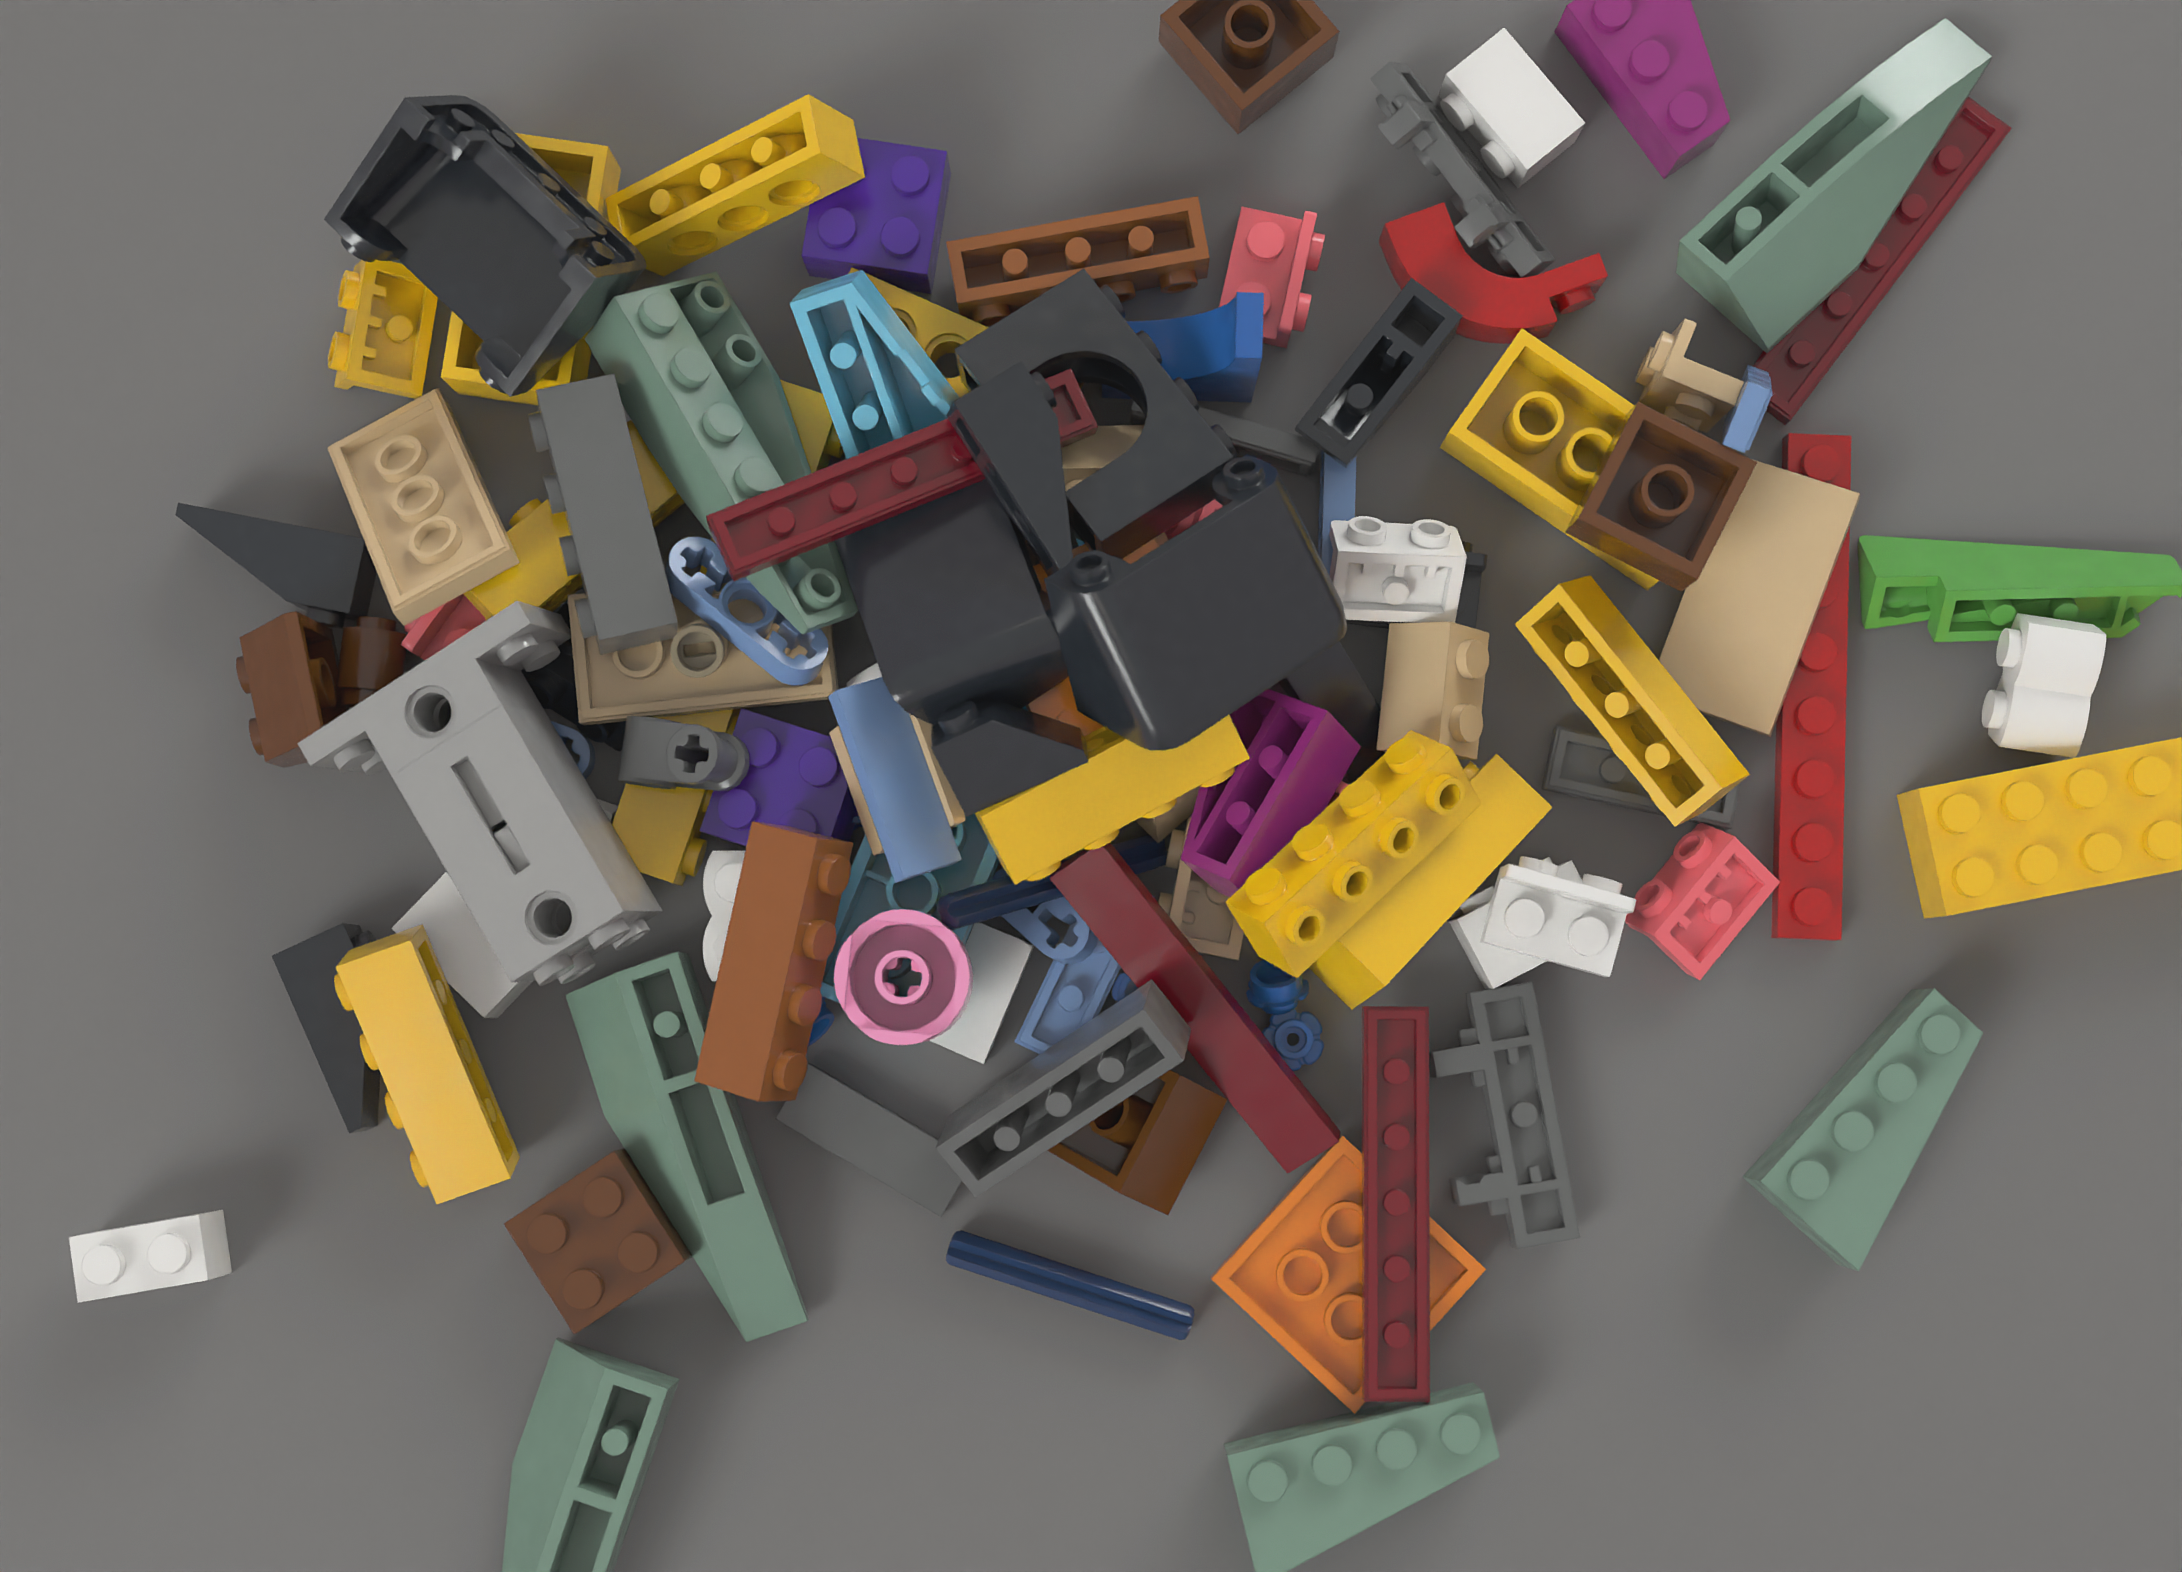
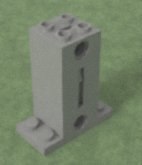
(500, 797)

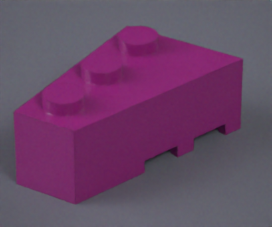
(1651, 73)
(1291, 776)

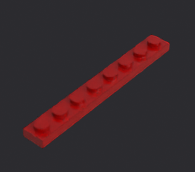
(1814, 736)

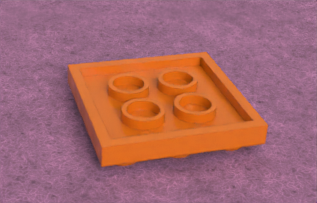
(1305, 1272)

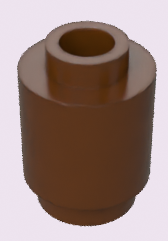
(369, 658)

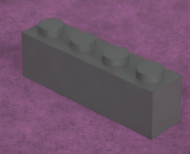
(605, 514)
(1064, 1088)

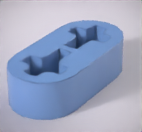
(1035, 929)

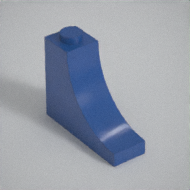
(1211, 350)

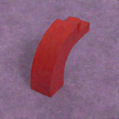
(1491, 305)

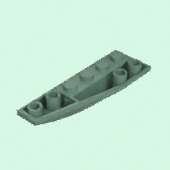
(1829, 189)
(716, 422)
(685, 1137)
(583, 1460)

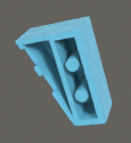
(868, 364)

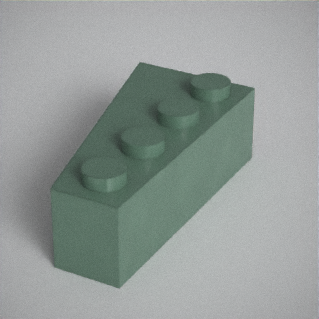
(1864, 1130)
(1349, 1471)

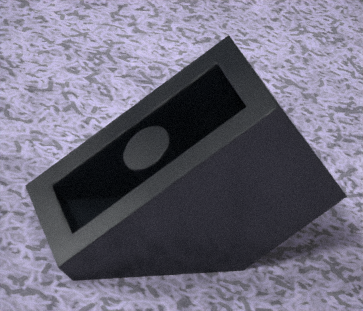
(1001, 751)

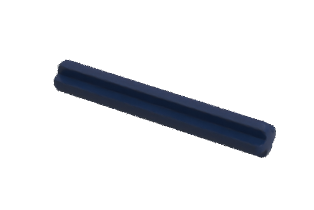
(1003, 896)
(1070, 1285)

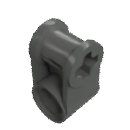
(676, 755)

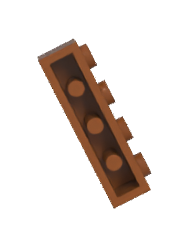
(1121, 248)
(774, 962)

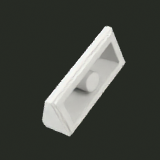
(997, 970)

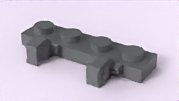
(1441, 149)
(1529, 1165)

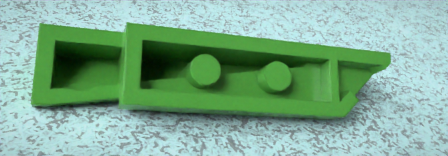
(1980, 587)

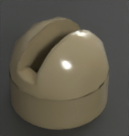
(702, 663)

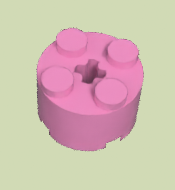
(880, 947)

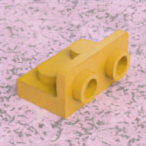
(384, 329)

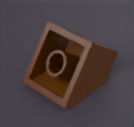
(292, 683)
(1147, 1140)

